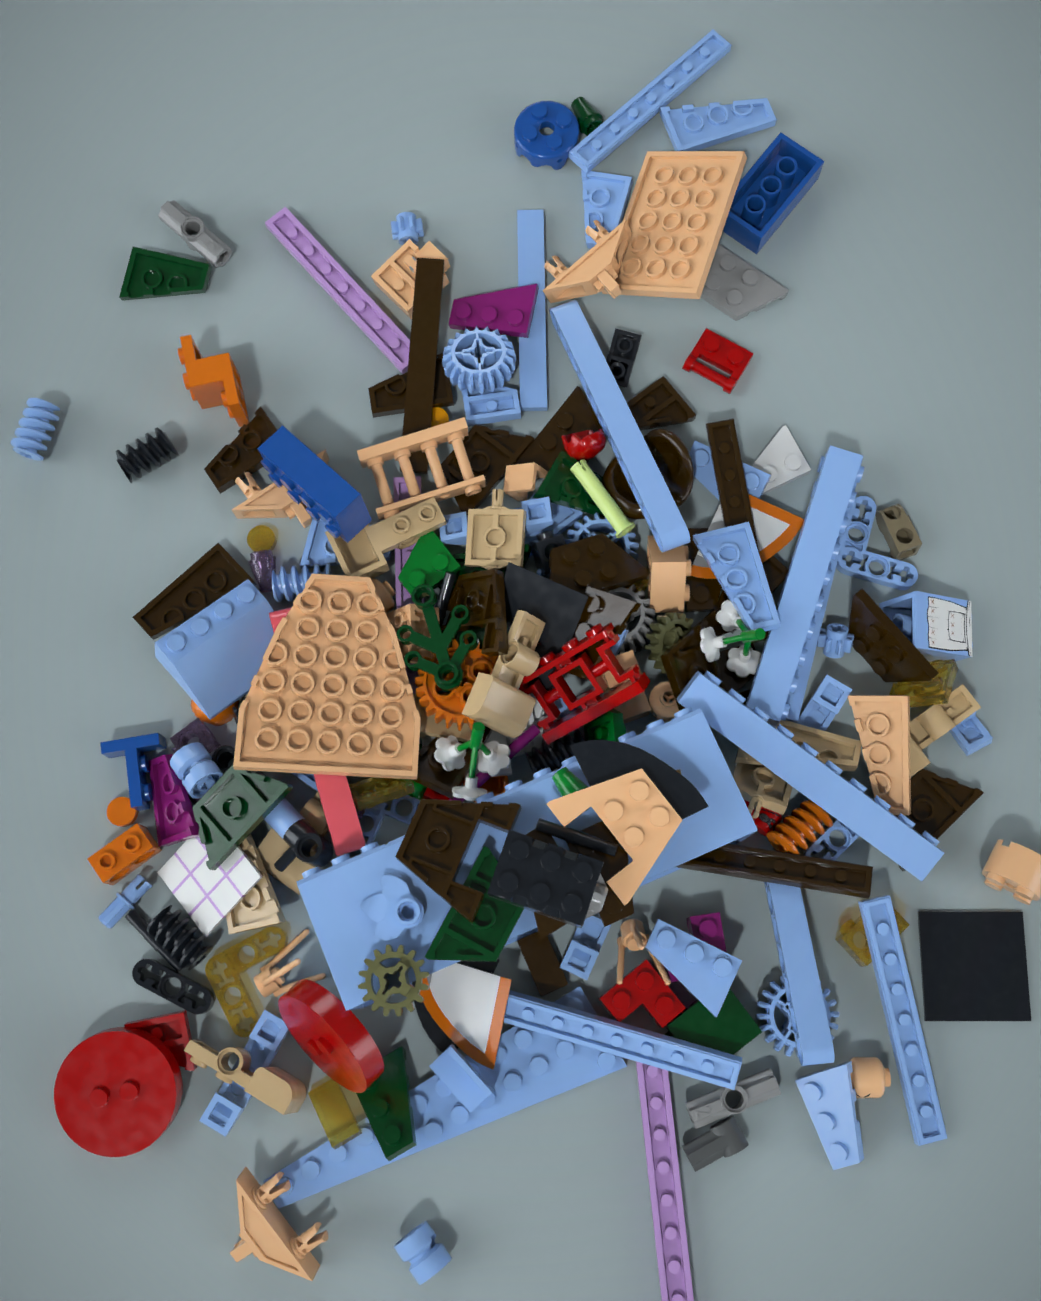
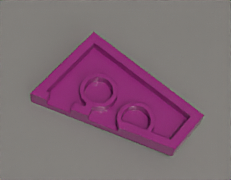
(171, 804)

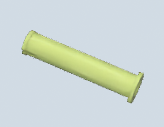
(602, 498)

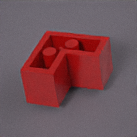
(644, 988)

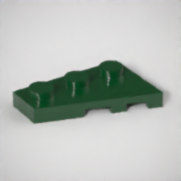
(162, 275)
(564, 487)
(389, 1108)

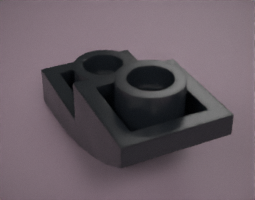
(623, 355)

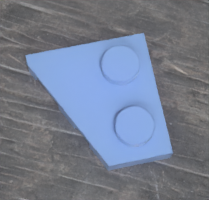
(491, 407)

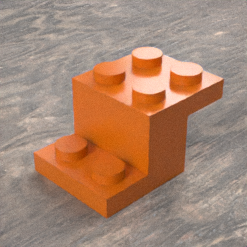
(213, 380)

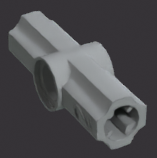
(185, 225)
(752, 1091)

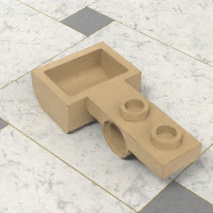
(365, 552)
(497, 697)
(937, 722)
(274, 846)
(266, 1084)

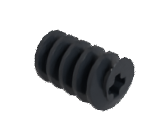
(145, 454)
(553, 756)
(178, 938)

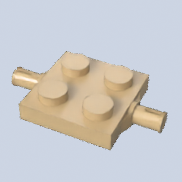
(495, 535)
(762, 788)

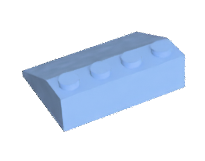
(219, 648)

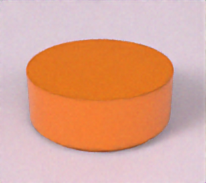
(120, 812)

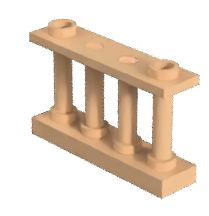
(427, 442)

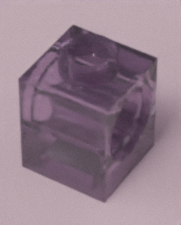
(195, 729)

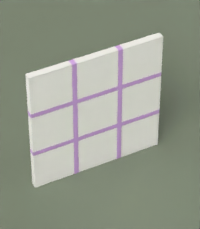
(204, 892)

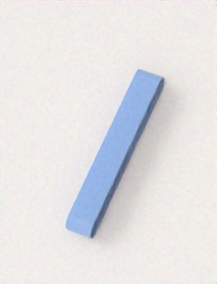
(800, 975)

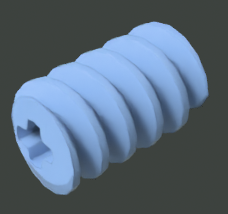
(34, 428)
(294, 582)

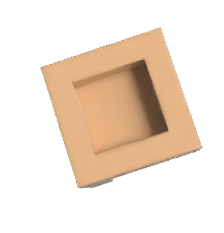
(522, 479)

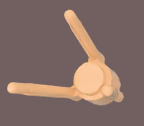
(635, 939)
(271, 978)

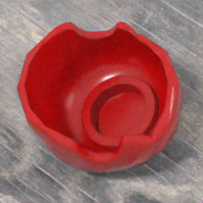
(584, 444)

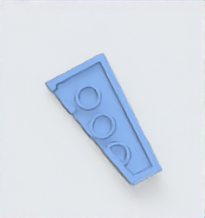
(739, 570)

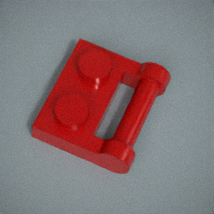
(721, 354)

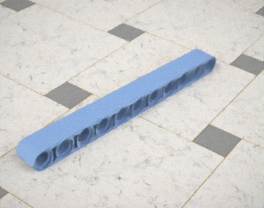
(620, 427)

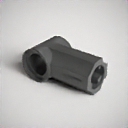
(722, 1140)

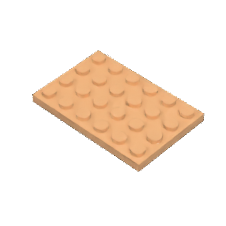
(677, 221)

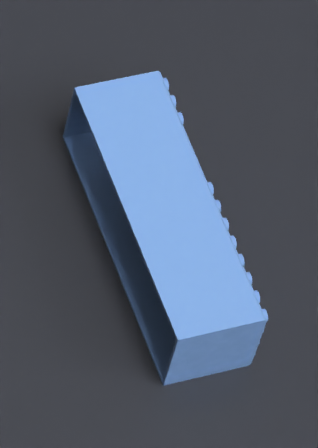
(336, 893)

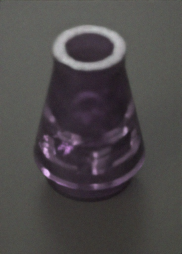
(262, 565)

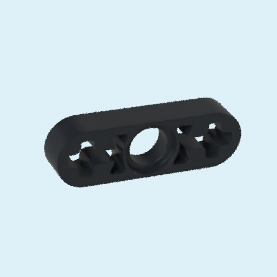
(158, 968)

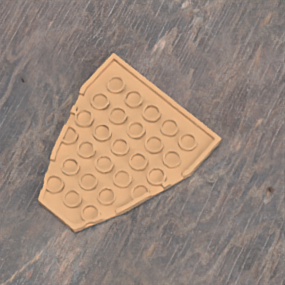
(331, 690)

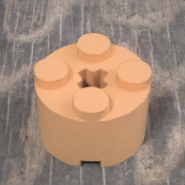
(1015, 870)

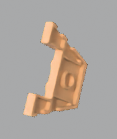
(634, 815)

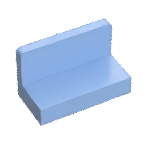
(461, 1078)

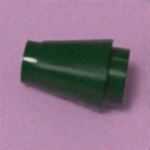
(586, 115)

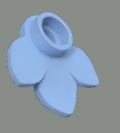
(388, 908)

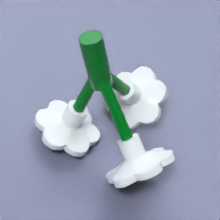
(742, 659)
(491, 758)

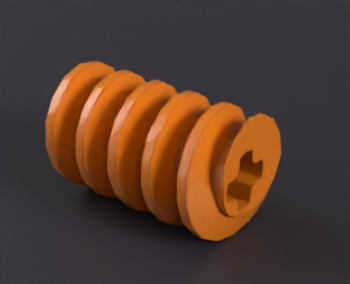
(799, 827)

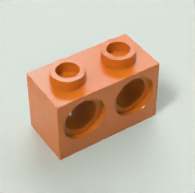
(124, 854)

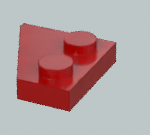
(173, 1031)

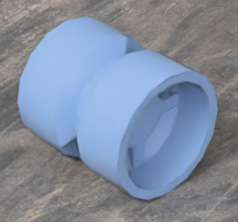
(195, 769)
(422, 1252)

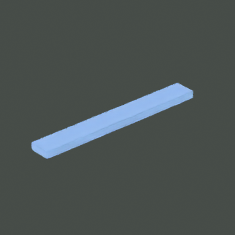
(648, 101)
(532, 349)
(902, 1020)
(623, 1040)

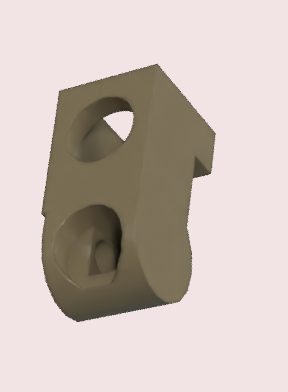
(898, 532)

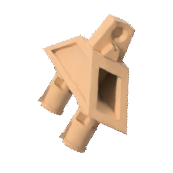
(594, 269)
(271, 501)
(267, 1231)

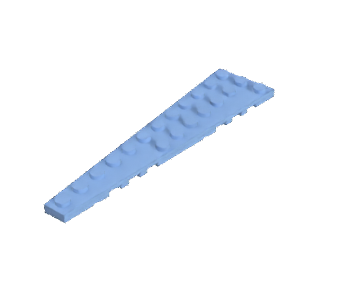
(525, 1072)

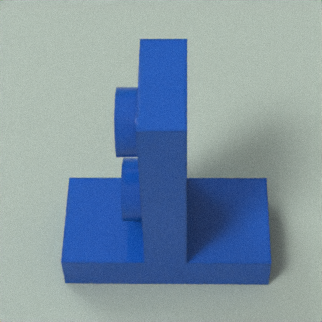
(136, 763)

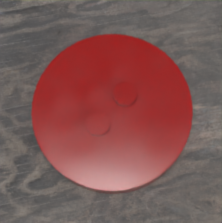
(331, 1035)
(118, 1091)

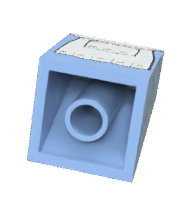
(933, 624)

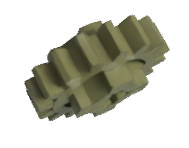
(666, 635)
(381, 971)

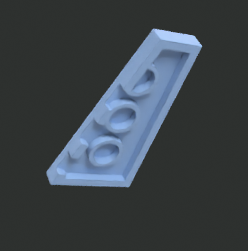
(710, 125)

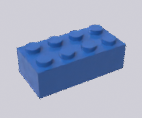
(771, 192)
(314, 485)

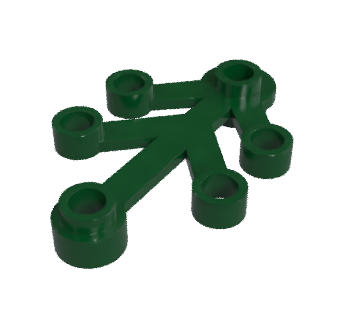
(439, 642)

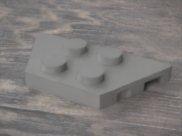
(738, 287)

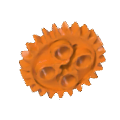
(452, 705)

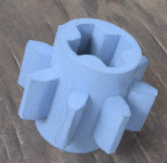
(407, 228)
(835, 640)

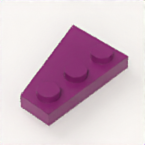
(503, 310)

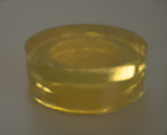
(261, 538)

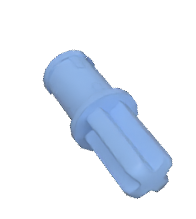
(124, 902)

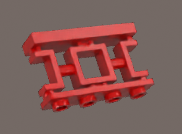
(591, 702)

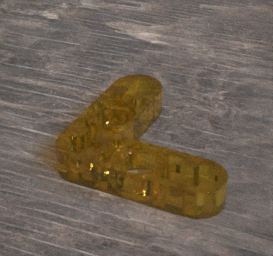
(235, 968)

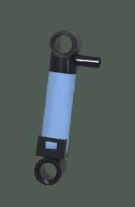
(288, 825)

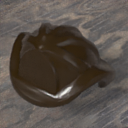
(673, 462)

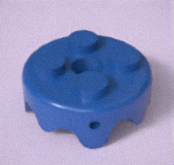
(541, 148)

